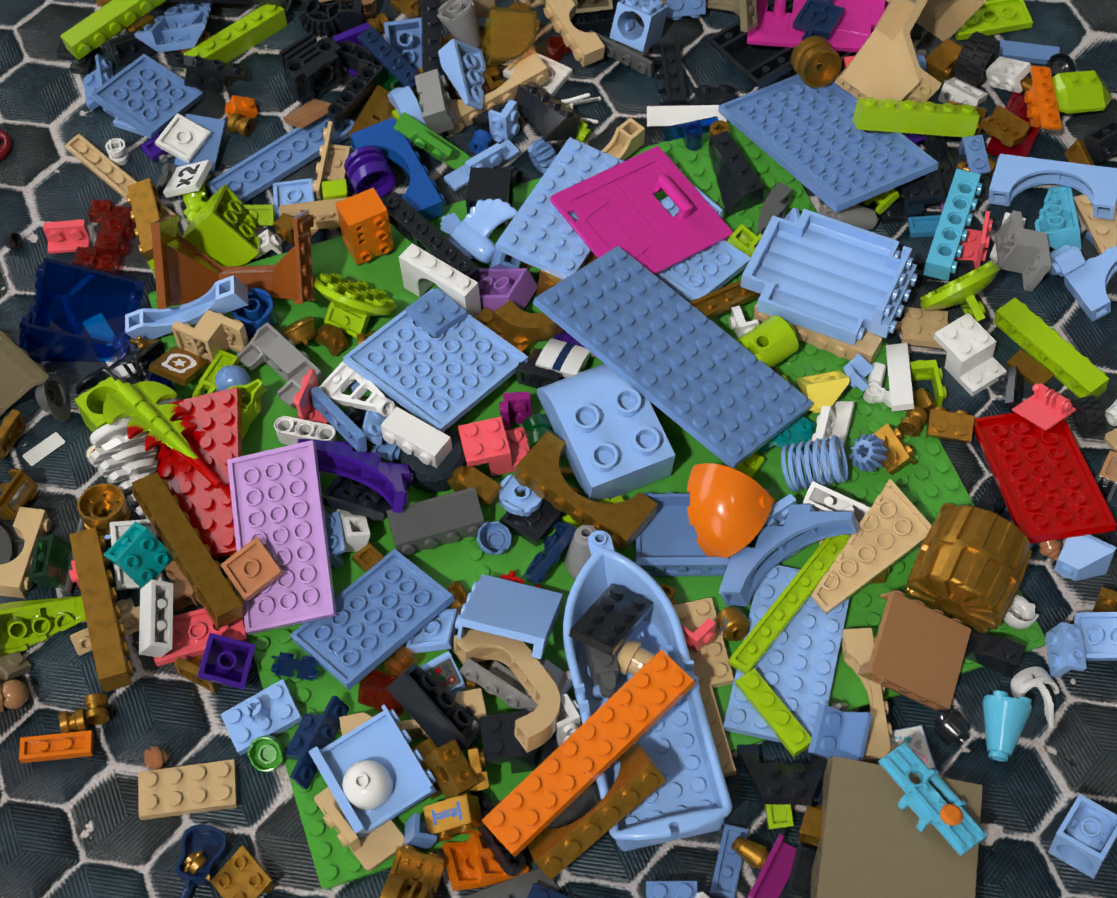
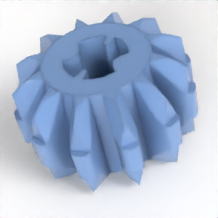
(541, 154)
(868, 452)

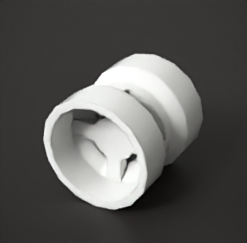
(117, 151)

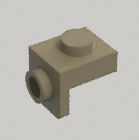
(13, 666)

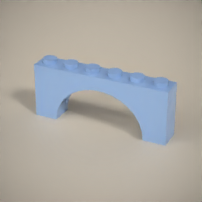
(1019, 173)
(1090, 282)

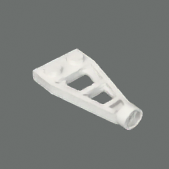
(342, 378)

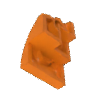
(473, 864)

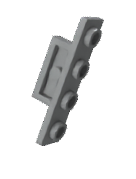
(499, 682)

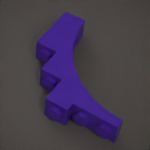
(387, 479)

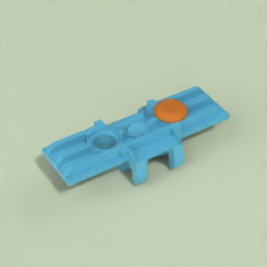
(949, 819)

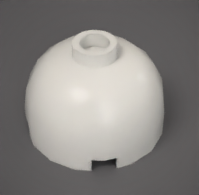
(367, 785)

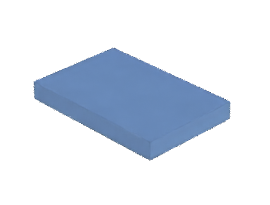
(212, 146)

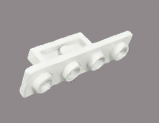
(834, 421)

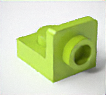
(778, 816)

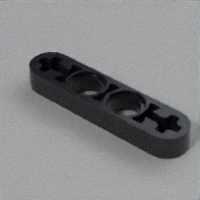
(500, 853)

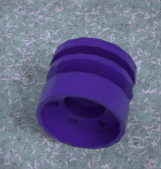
(369, 169)

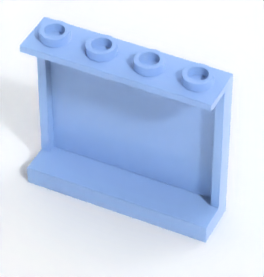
(510, 611)
(381, 742)

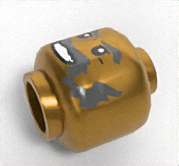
(732, 624)

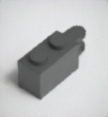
(602, 670)

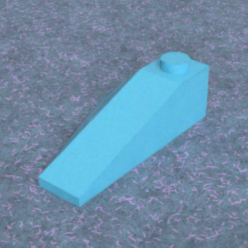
(1059, 218)

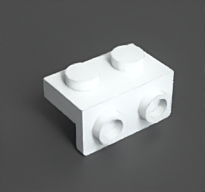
(568, 718)

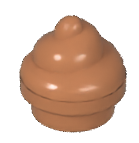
(1051, 549)
(155, 757)

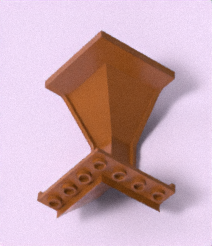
(188, 273)

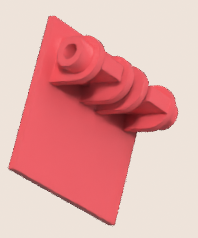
(1045, 407)

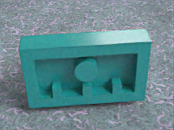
(795, 433)
(139, 554)

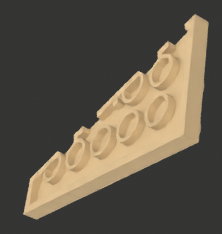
(884, 537)

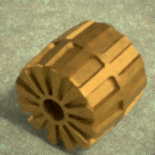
(970, 566)

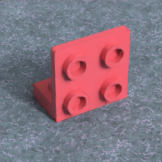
(975, 243)

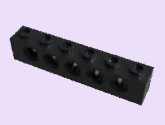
(427, 237)

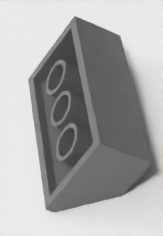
(436, 521)

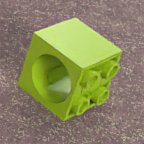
(91, 403)

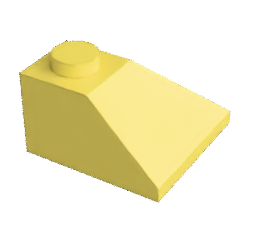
(823, 388)

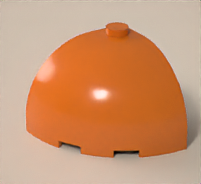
(725, 508)

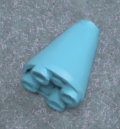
(1004, 723)

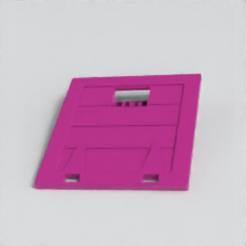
(849, 36)
(623, 212)

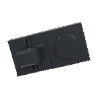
(1013, 386)

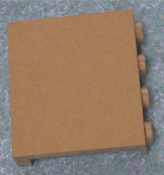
(917, 652)

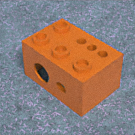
(365, 226)

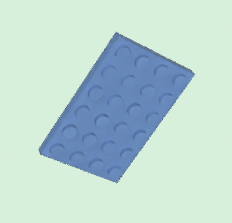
(373, 618)

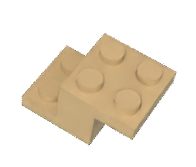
(210, 335)

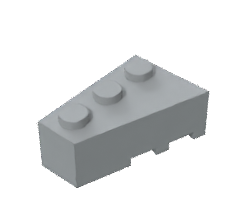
(435, 101)

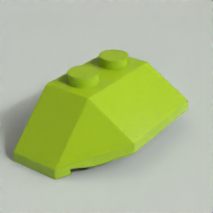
(1081, 92)

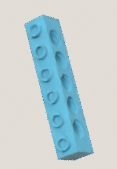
(952, 225)

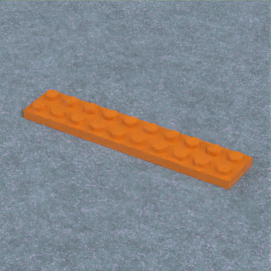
(588, 752)

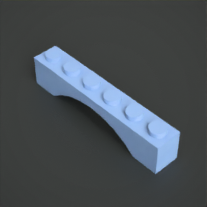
(222, 297)

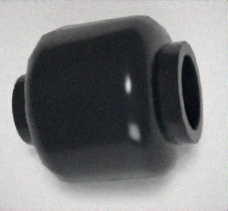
(952, 728)

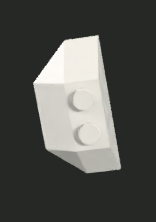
(830, 501)

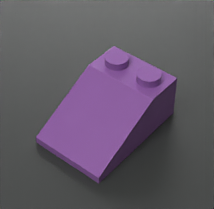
(505, 284)

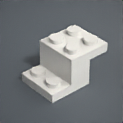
(970, 354)

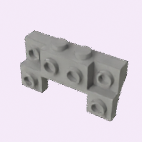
(282, 357)

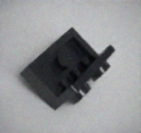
(714, 95)

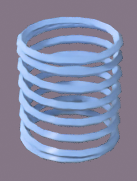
(833, 460)

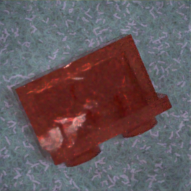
(374, 692)

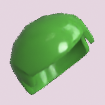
(266, 753)

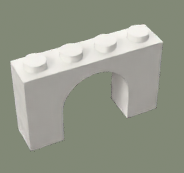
(422, 270)

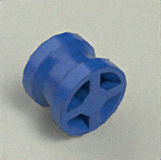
(480, 141)

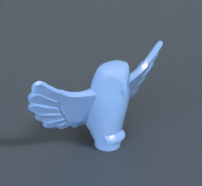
(473, 233)

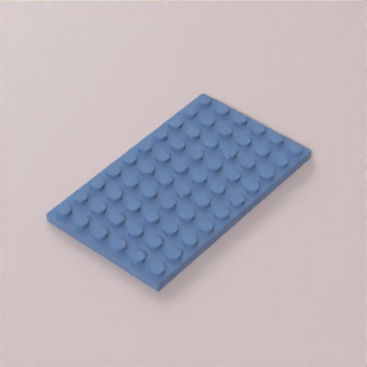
(819, 144)

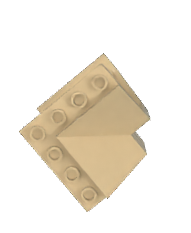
(887, 60)

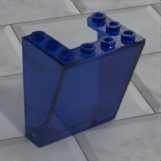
(79, 314)

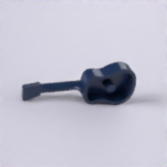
(214, 848)

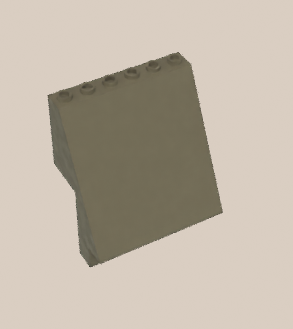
(874, 846)

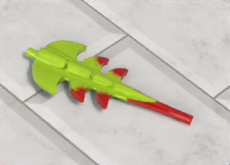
(141, 404)

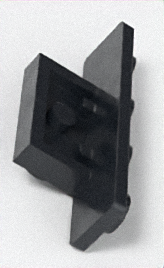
(204, 72)

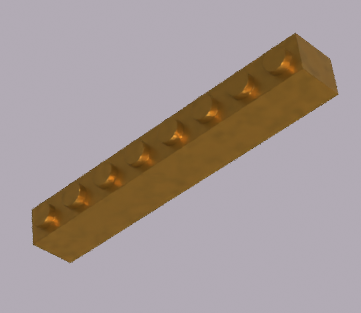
(187, 550)
(100, 610)

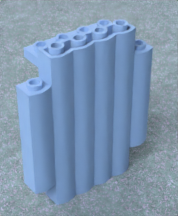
(830, 276)

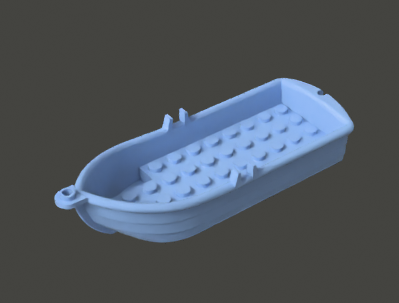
(681, 741)

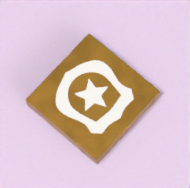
(179, 366)

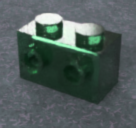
(50, 561)

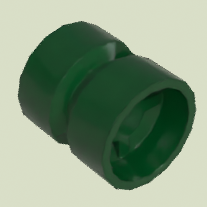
(535, 427)

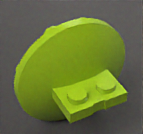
(963, 292)
(352, 302)

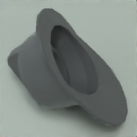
(53, 397)

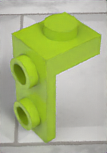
(929, 371)

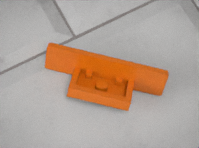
(1042, 100)

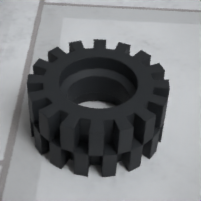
(1088, 416)

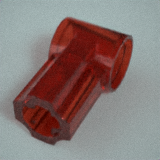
(556, 48)

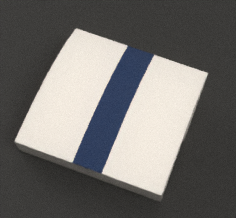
(563, 357)

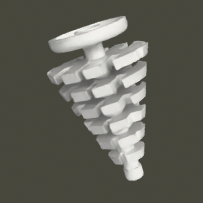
(122, 458)

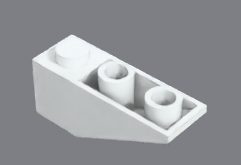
(355, 530)

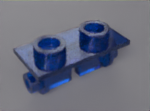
(286, 664)

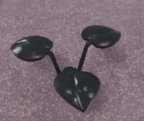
(134, 378)

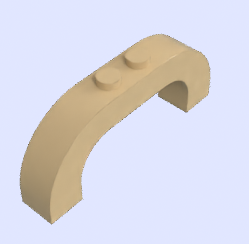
(540, 724)

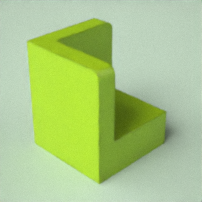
(334, 189)

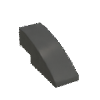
(775, 205)

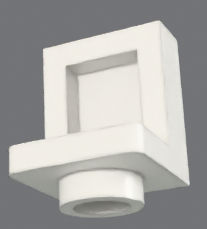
(738, 322)

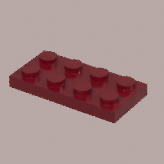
(1018, 107)

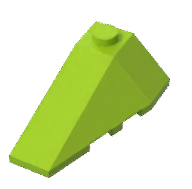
(36, 620)

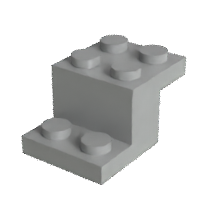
(1023, 251)

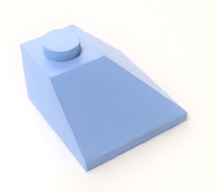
(1084, 558)

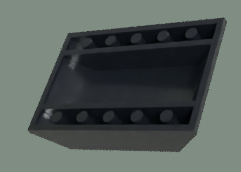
(759, 63)

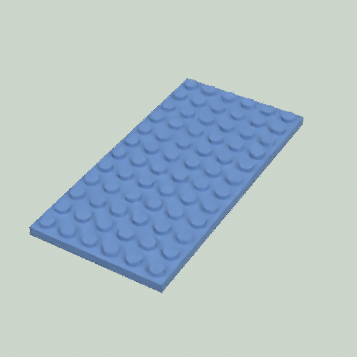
(674, 356)

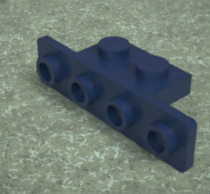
(388, 57)
(313, 732)

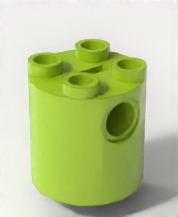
(771, 341)

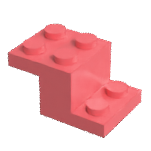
(491, 444)

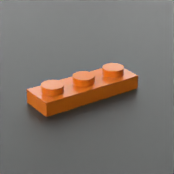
(56, 746)

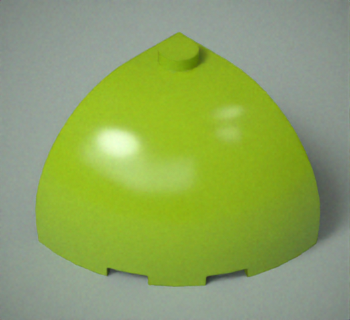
(224, 230)

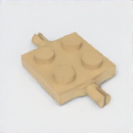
(920, 325)

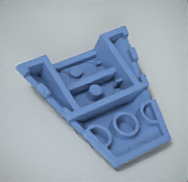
(178, 28)

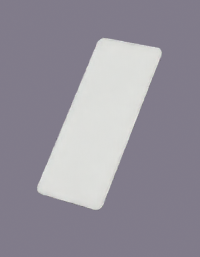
(43, 448)

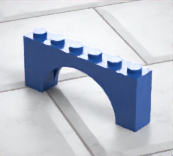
(422, 191)

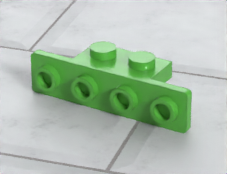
(430, 141)

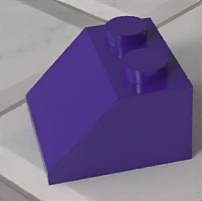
(226, 661)

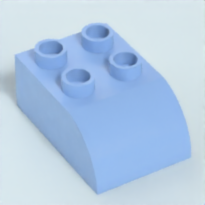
(608, 432)

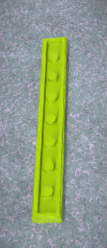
(787, 605)

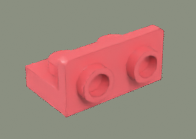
(66, 235)

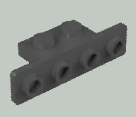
(627, 55)

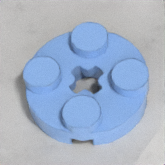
(518, 505)

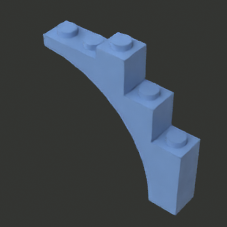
(777, 542)

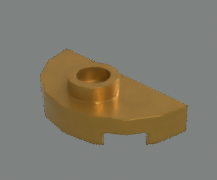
(459, 595)

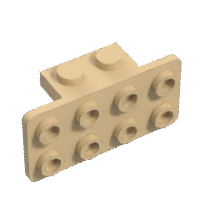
(370, 849)

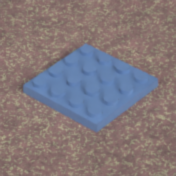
(146, 96)

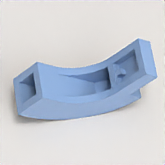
(405, 101)

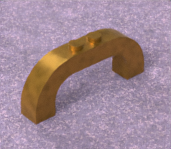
(528, 325)

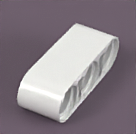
(297, 429)

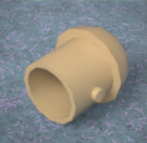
(632, 657)

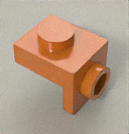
(241, 105)

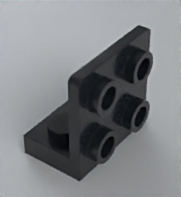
(534, 376)

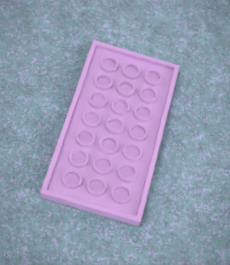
(281, 502)

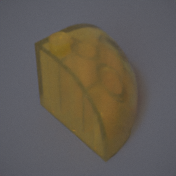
(507, 35)

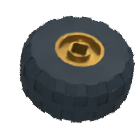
(431, 478)

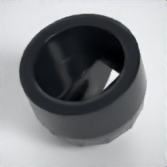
(13, 238)

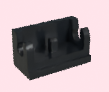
(129, 48)

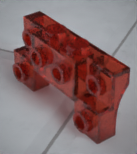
(111, 237)

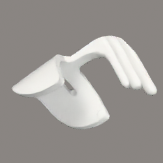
(1024, 681)

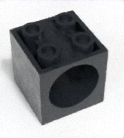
(490, 184)

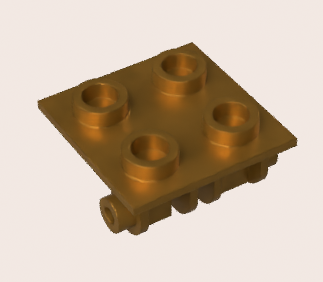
(242, 877)

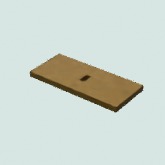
(377, 106)

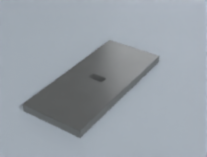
(517, 886)

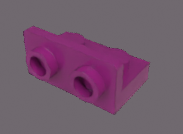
(515, 408)

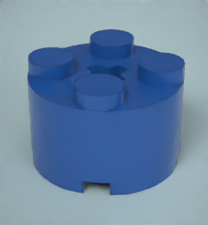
(257, 312)

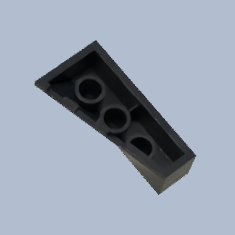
(546, 113)
(734, 176)
(434, 708)

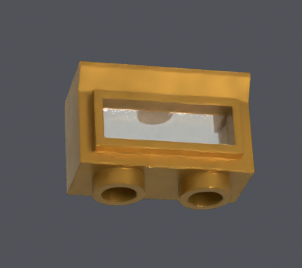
(16, 493)

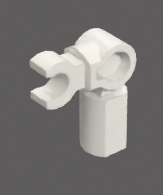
(874, 392)

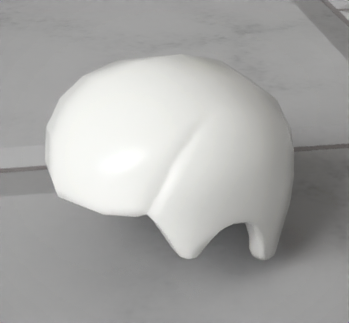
(1020, 613)

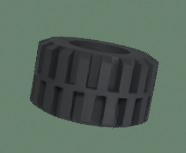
(976, 57)

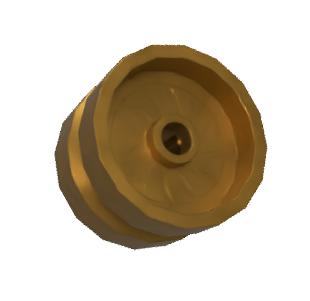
(816, 62)

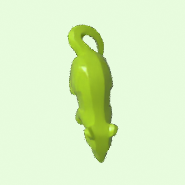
(194, 202)

